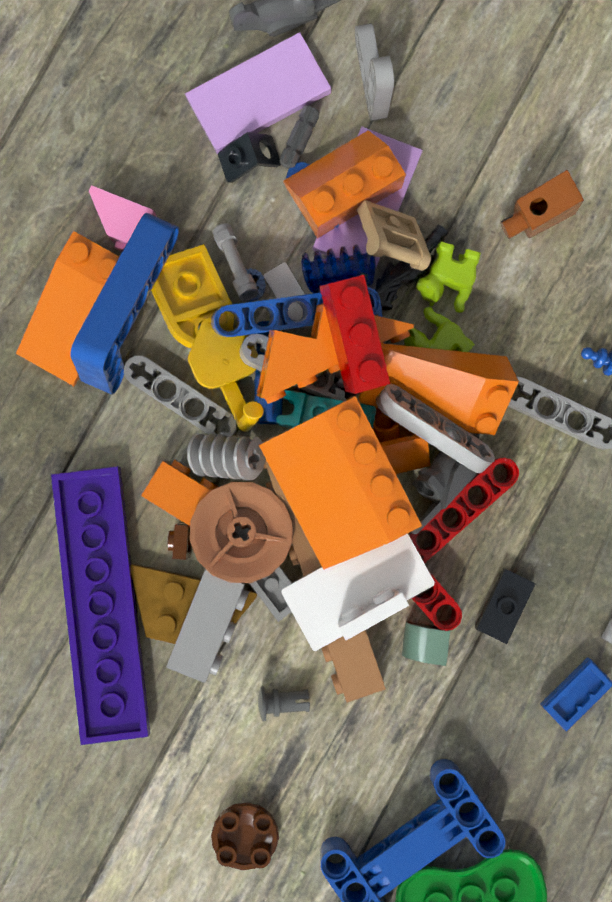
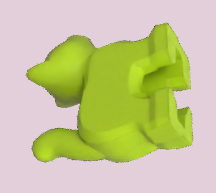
(452, 273)
(446, 337)

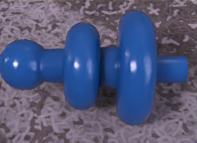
(599, 358)

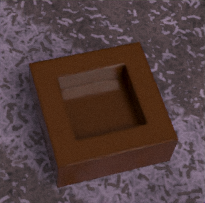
(180, 542)

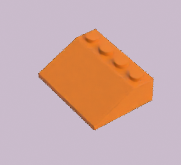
(340, 484)

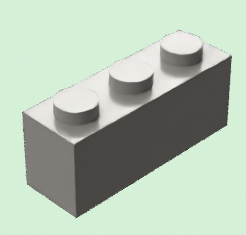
(206, 627)

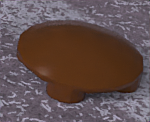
(245, 836)

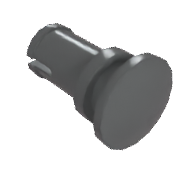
(281, 702)

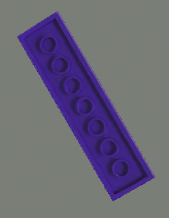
(100, 605)

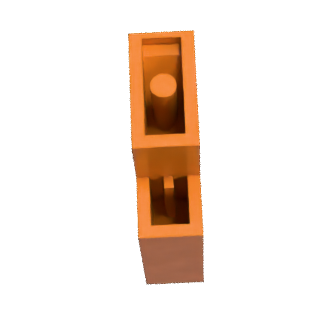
(298, 359)

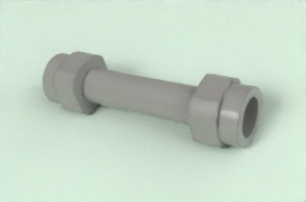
(243, 282)

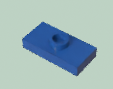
(577, 694)

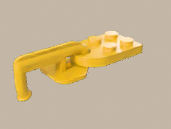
(187, 297)

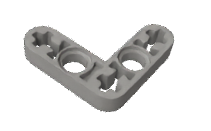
(375, 73)

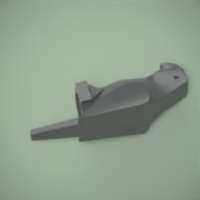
(276, 15)
(441, 484)

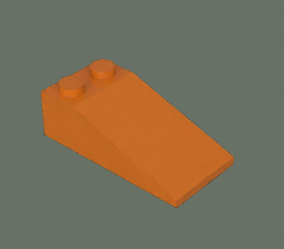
(65, 304)
(457, 384)

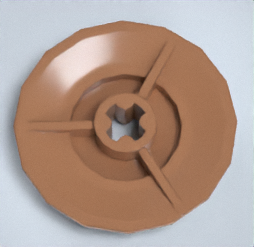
(243, 506)

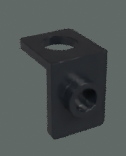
(246, 155)

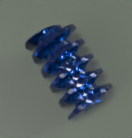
(336, 269)

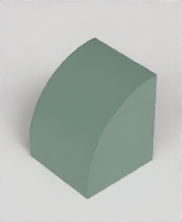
(425, 643)

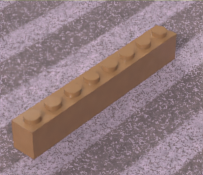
(353, 658)

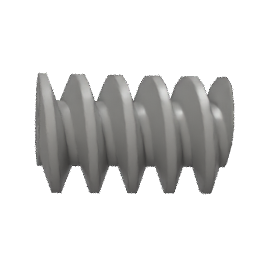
(225, 456)

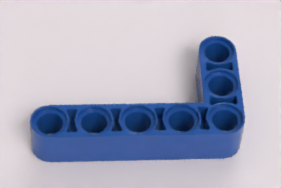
(116, 308)
(278, 314)

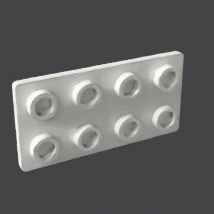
(357, 592)

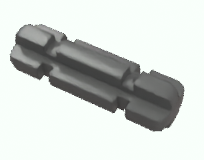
(299, 137)

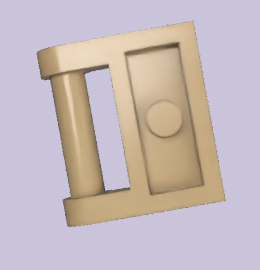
(395, 227)

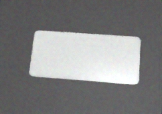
(285, 285)

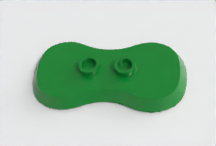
(506, 878)

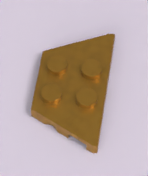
(166, 599)

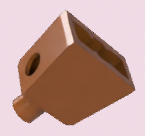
(554, 200)

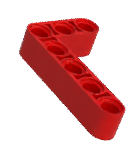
(442, 535)

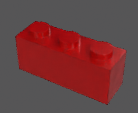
(355, 334)

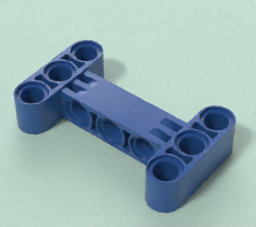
(414, 842)

